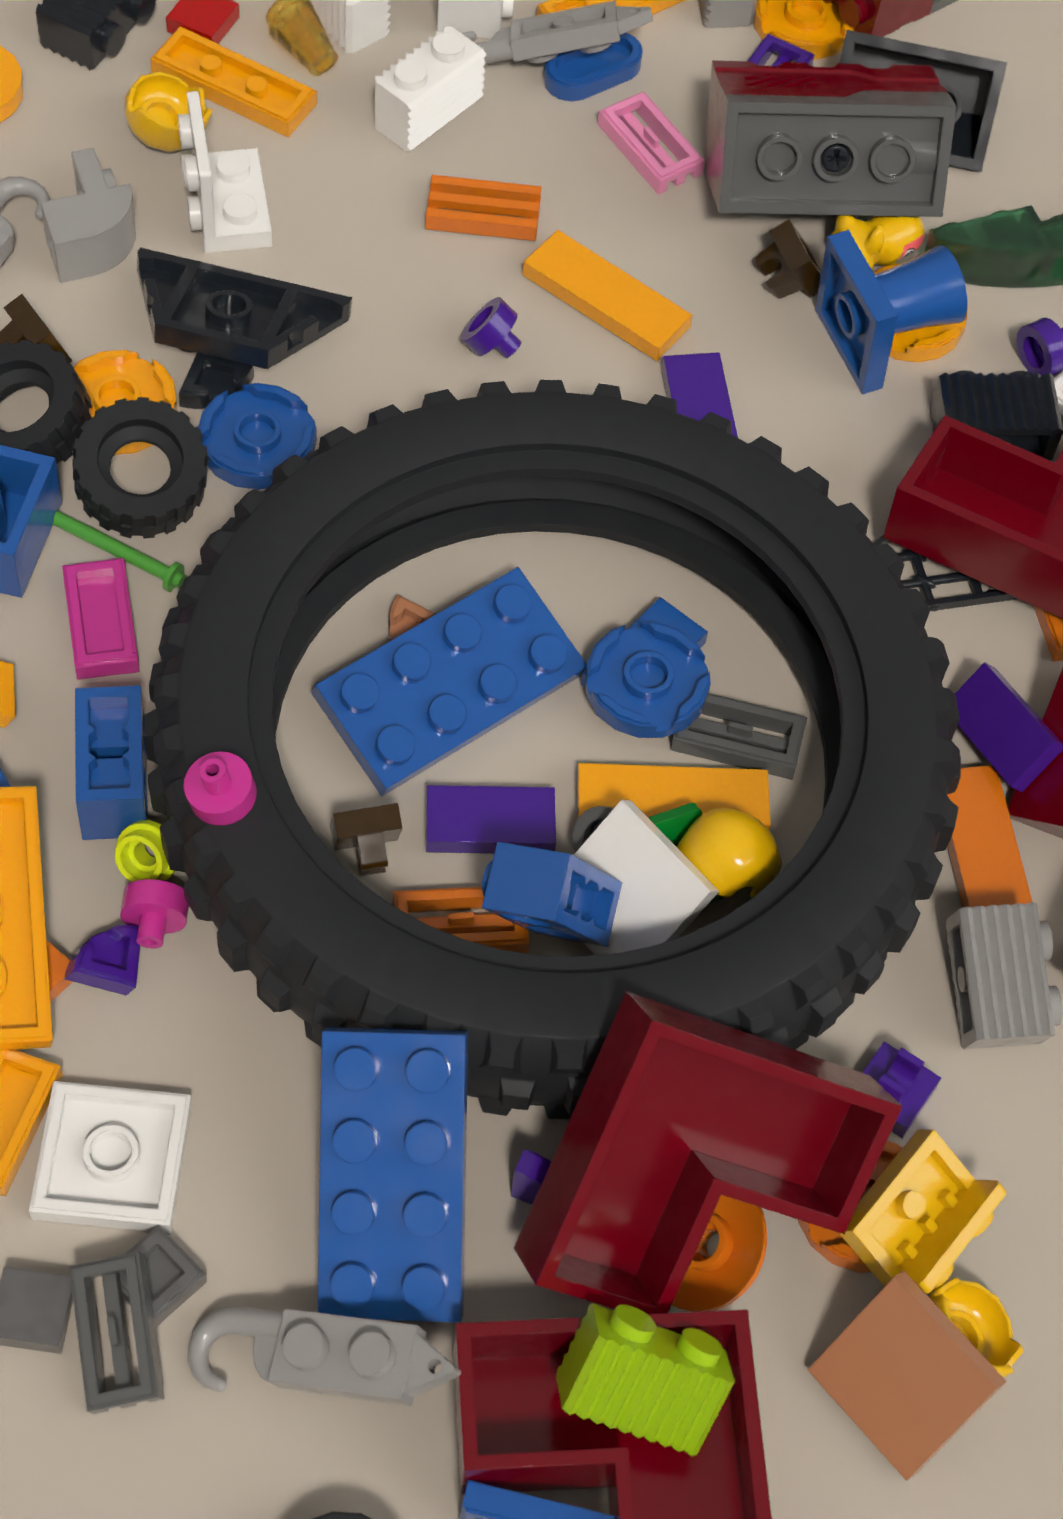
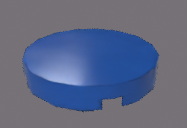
(255, 433)
(647, 680)

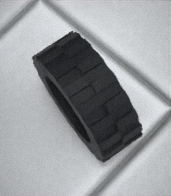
(69, 404)
(139, 422)

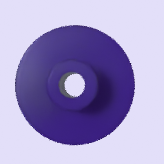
(491, 329)
(1041, 346)

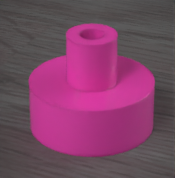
(220, 788)
(154, 907)

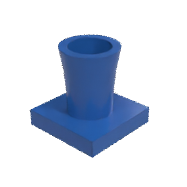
(869, 308)

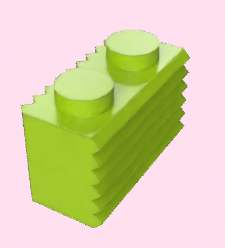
(644, 1377)

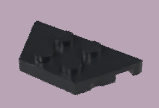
(233, 311)

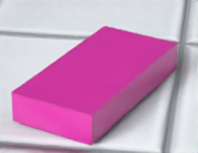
(100, 619)

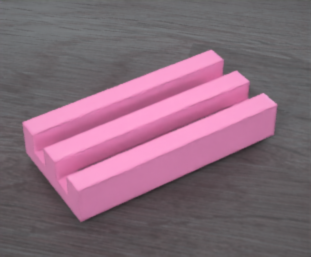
(642, 144)

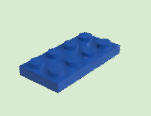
(449, 680)
(393, 1174)

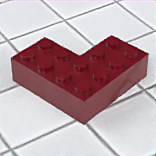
(985, 513)
(674, 1124)
(524, 1441)

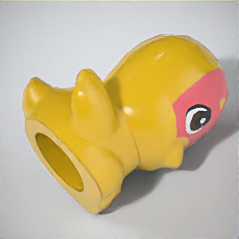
(883, 237)

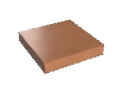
(906, 1375)

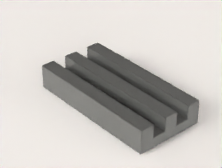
(738, 743)
(144, 1332)

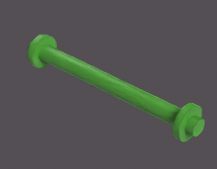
(171, 576)

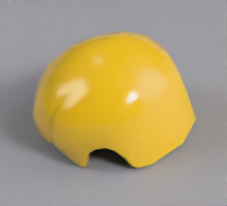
(154, 108)
(732, 850)
(981, 1320)

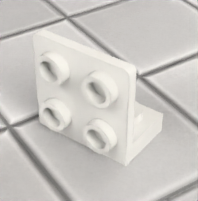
(228, 188)

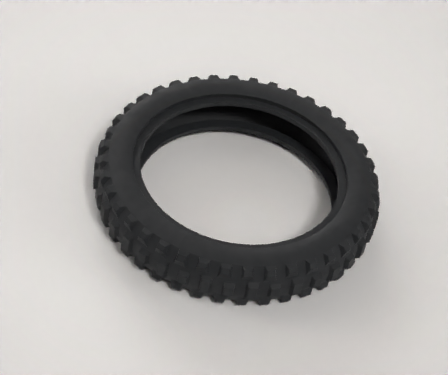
(606, 472)

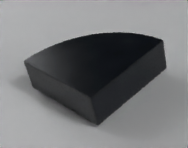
(211, 377)

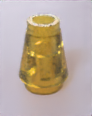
(301, 33)

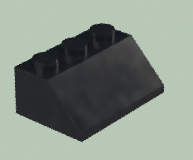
(969, 80)

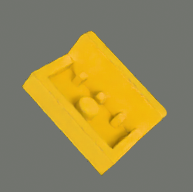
(921, 1213)

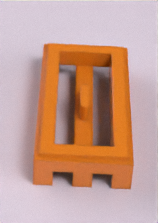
(483, 200)
(510, 935)

